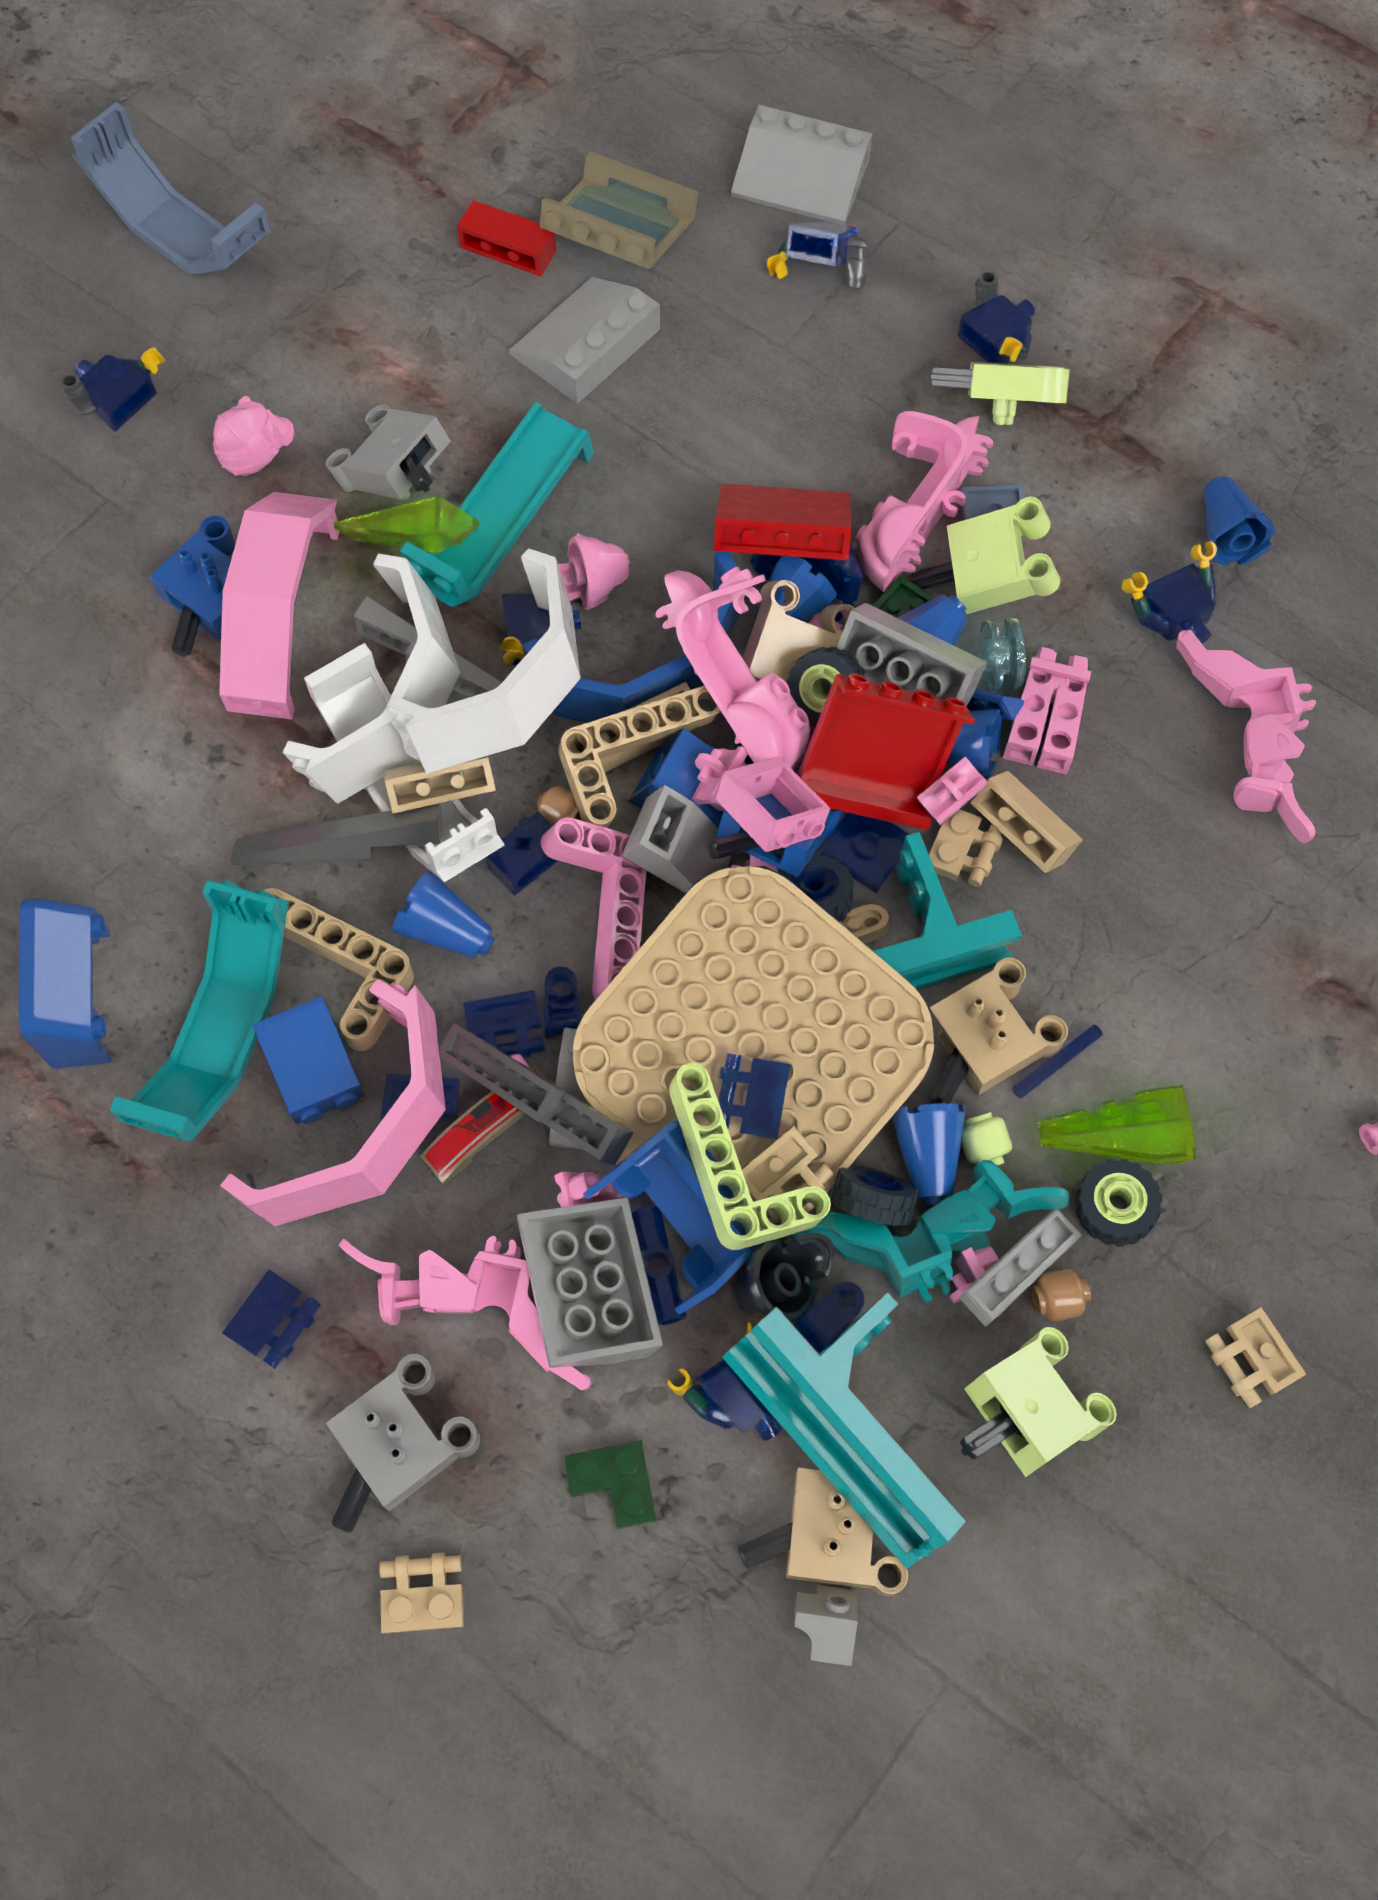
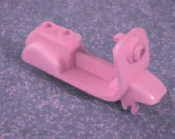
(902, 527)
(758, 712)

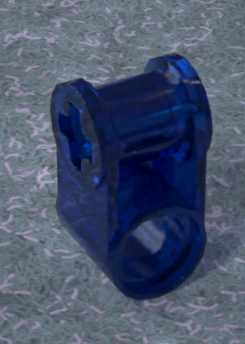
(561, 1009)
(826, 1319)

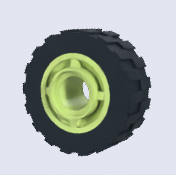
(807, 676)
(1128, 1182)

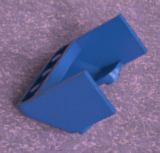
(58, 982)
(669, 1178)

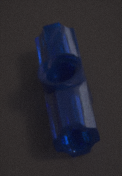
(654, 1244)

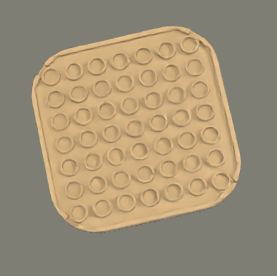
(765, 977)

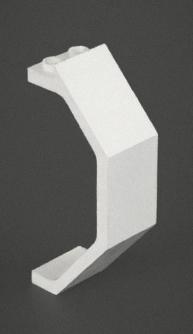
(425, 681)
(353, 695)
(513, 709)

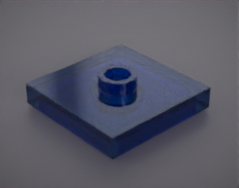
(867, 848)

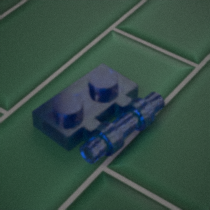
(505, 1016)
(764, 1094)
(263, 1313)

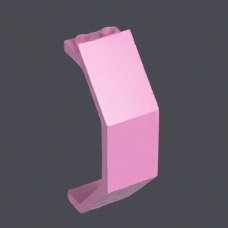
(261, 600)
(388, 1146)

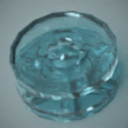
(1003, 653)

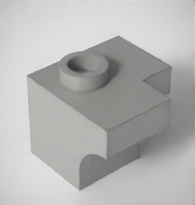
(830, 1622)

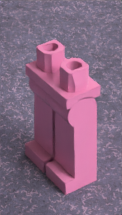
(1046, 685)

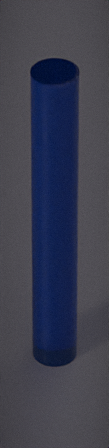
(1057, 1061)

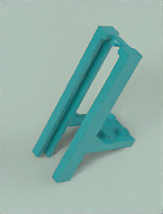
(943, 947)
(823, 1383)

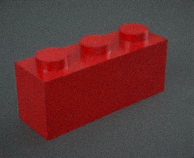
(506, 238)

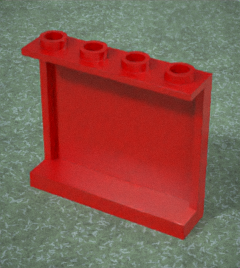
(783, 522)
(881, 748)

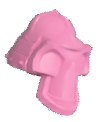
(249, 437)
(593, 570)

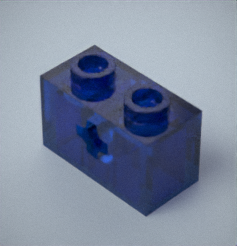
(522, 856)

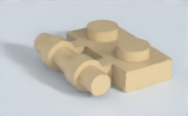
(954, 842)
(779, 1163)
(1265, 1352)
(421, 1607)

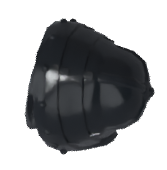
(784, 1275)

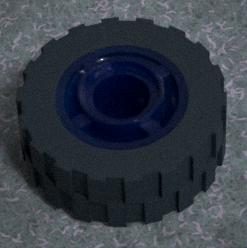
(827, 884)
(874, 1195)

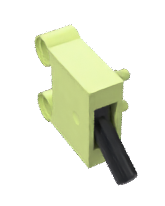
(1006, 385)

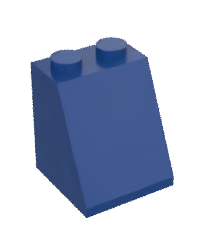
(676, 768)
(309, 1061)

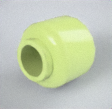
(985, 1139)

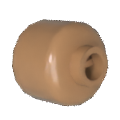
(558, 804)
(1060, 1295)

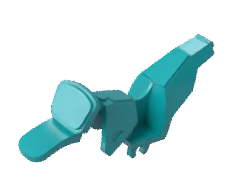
(950, 1226)

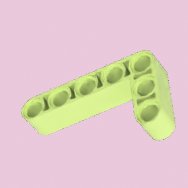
(729, 1172)

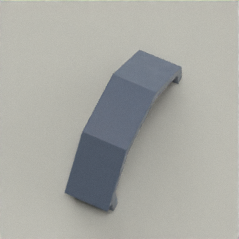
(152, 206)

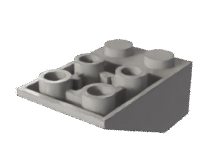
(673, 840)

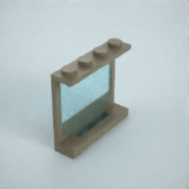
(622, 211)

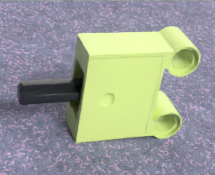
(990, 558)
(1032, 1406)

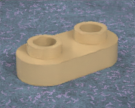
(862, 917)

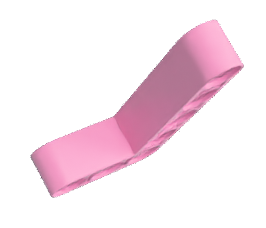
(614, 901)

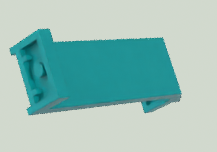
(503, 504)

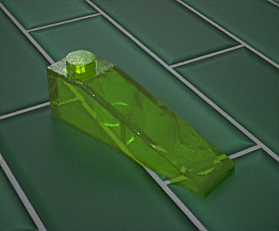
(427, 523)
(1146, 1129)

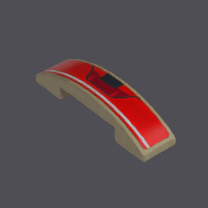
(470, 1134)

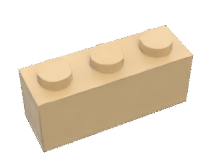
(413, 788)
(1026, 821)

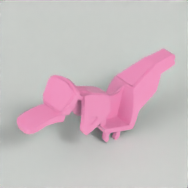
(1268, 733)
(491, 1281)

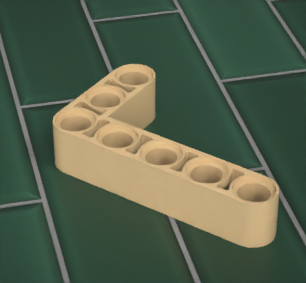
(627, 738)
(345, 954)

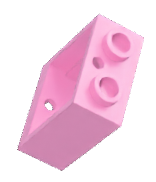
(739, 794)

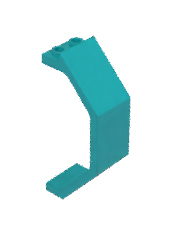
(218, 1028)

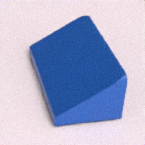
(1008, 706)

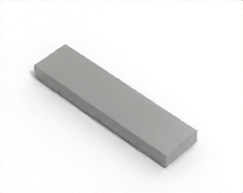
(1020, 1267)

